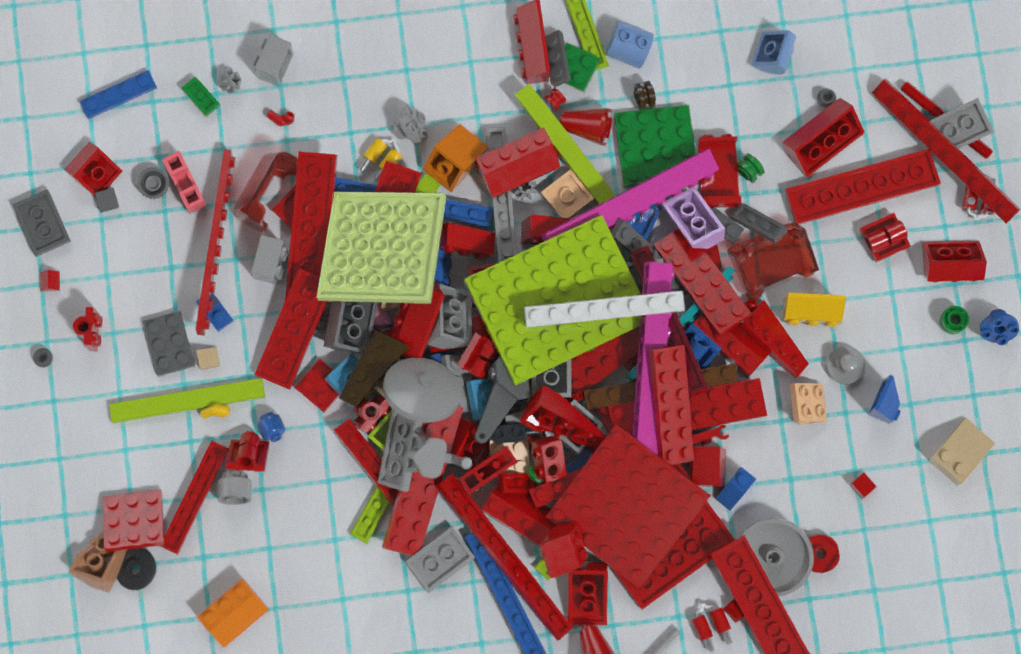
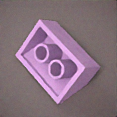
(695, 219)

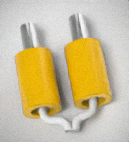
(374, 153)

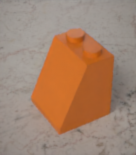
(454, 157)

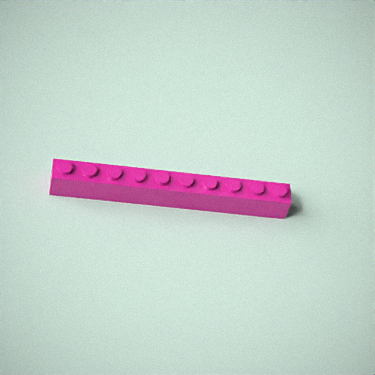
(645, 193)
(652, 335)

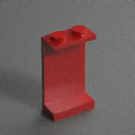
(722, 188)

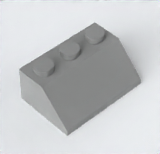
(453, 320)

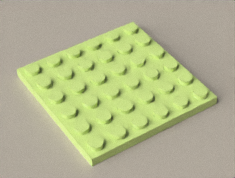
(382, 247)

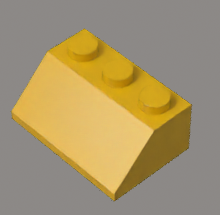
(813, 309)

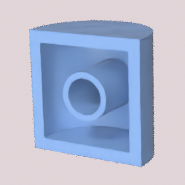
(629, 44)
(774, 51)

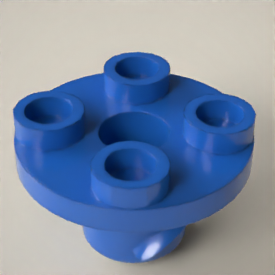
(999, 327)

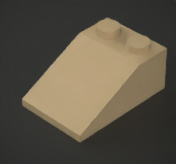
(961, 452)

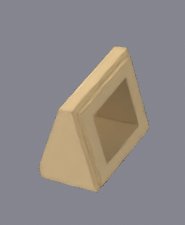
(208, 358)

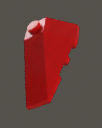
(556, 415)

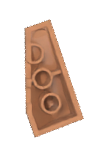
(96, 566)

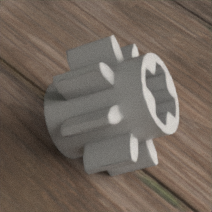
(229, 81)
(529, 191)

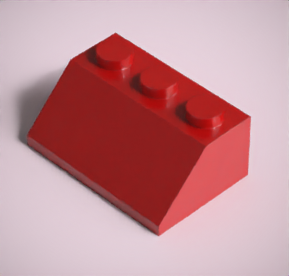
(954, 261)

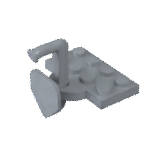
(410, 452)

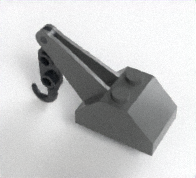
(499, 402)

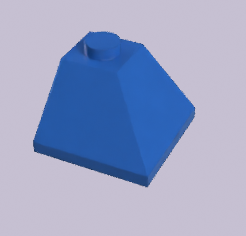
(886, 402)

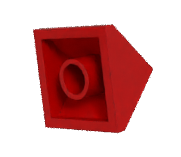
(708, 466)

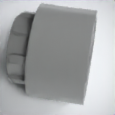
(234, 488)

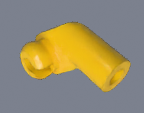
(215, 410)

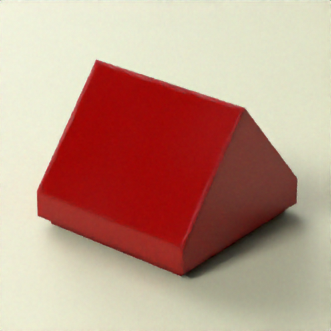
(49, 280)

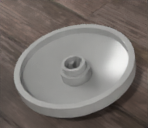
(422, 390)
(782, 552)

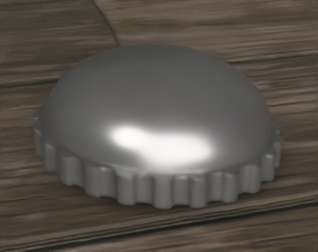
(153, 183)

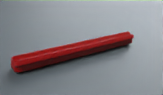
(936, 111)

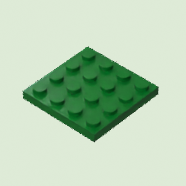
(652, 141)

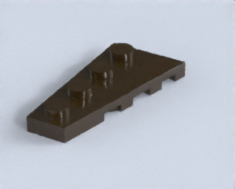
(372, 366)

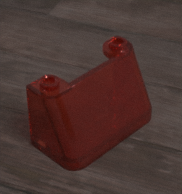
(248, 207)
(765, 263)

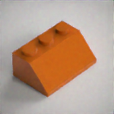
(233, 613)

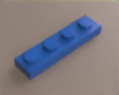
(118, 94)

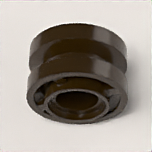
(644, 95)

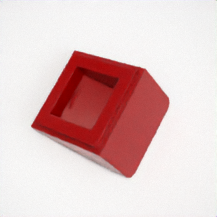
(863, 485)
(733, 611)

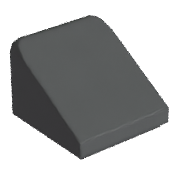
(107, 200)

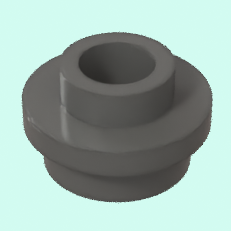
(826, 92)
(42, 351)

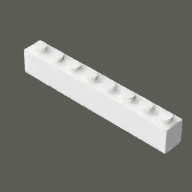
(604, 309)

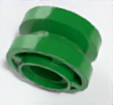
(750, 168)
(962, 316)

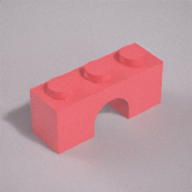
(184, 182)

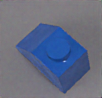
(735, 488)

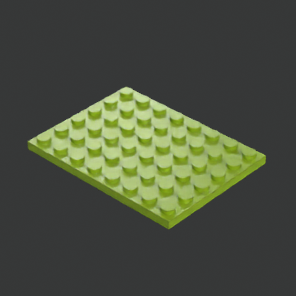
(564, 269)

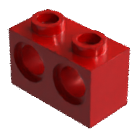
(552, 458)

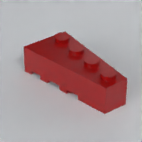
(536, 225)

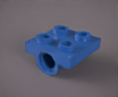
(703, 347)

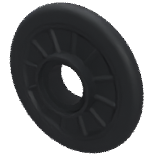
(146, 573)

